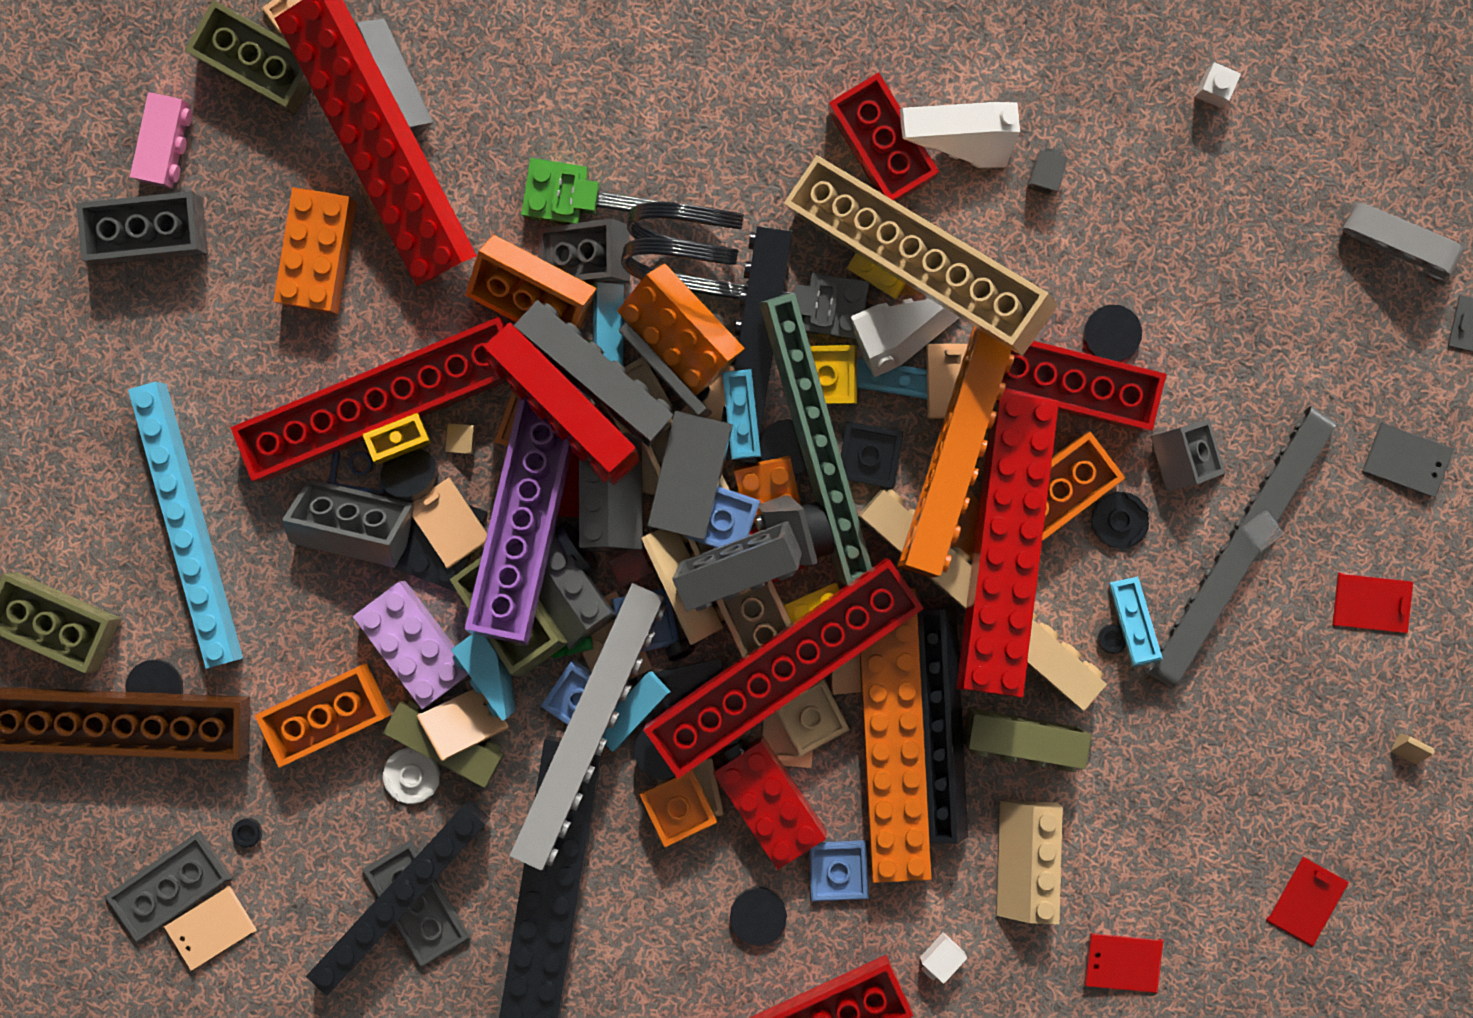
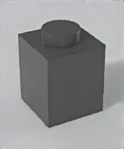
(1047, 171)

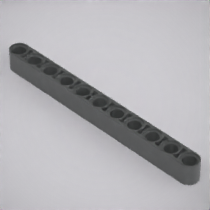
(1239, 552)

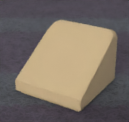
(461, 438)
(1411, 749)

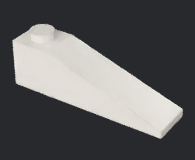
(971, 132)
(897, 332)

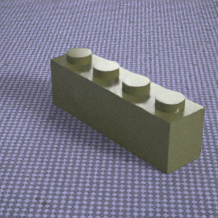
(474, 763)

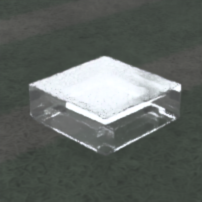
(1262, 530)

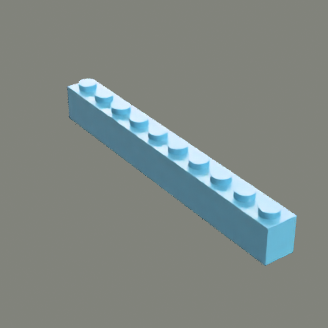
(185, 524)

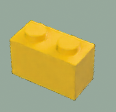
(396, 439)

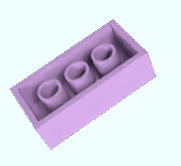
(411, 643)

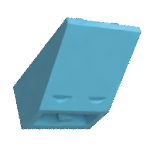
(487, 674)

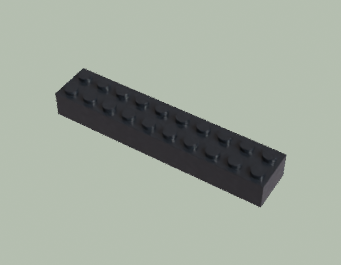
(549, 911)

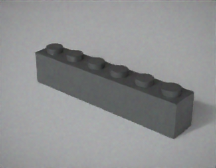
(594, 373)

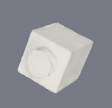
(1217, 85)
(942, 958)

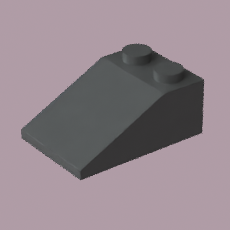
(586, 250)

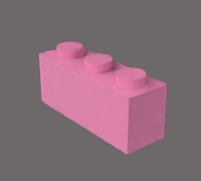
(161, 140)

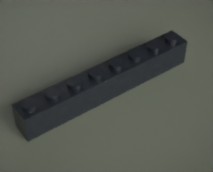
(766, 281)
(942, 725)
(398, 897)

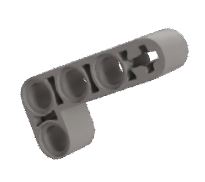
(1405, 240)

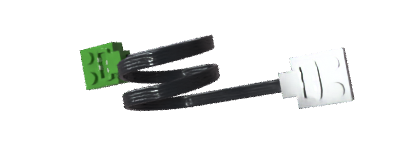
(562, 193)

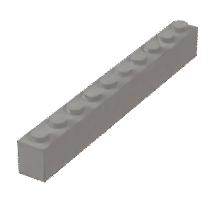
(587, 727)

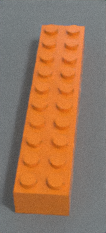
(956, 455)
(895, 756)

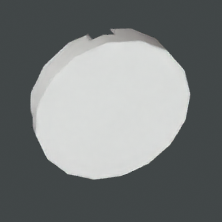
(415, 769)

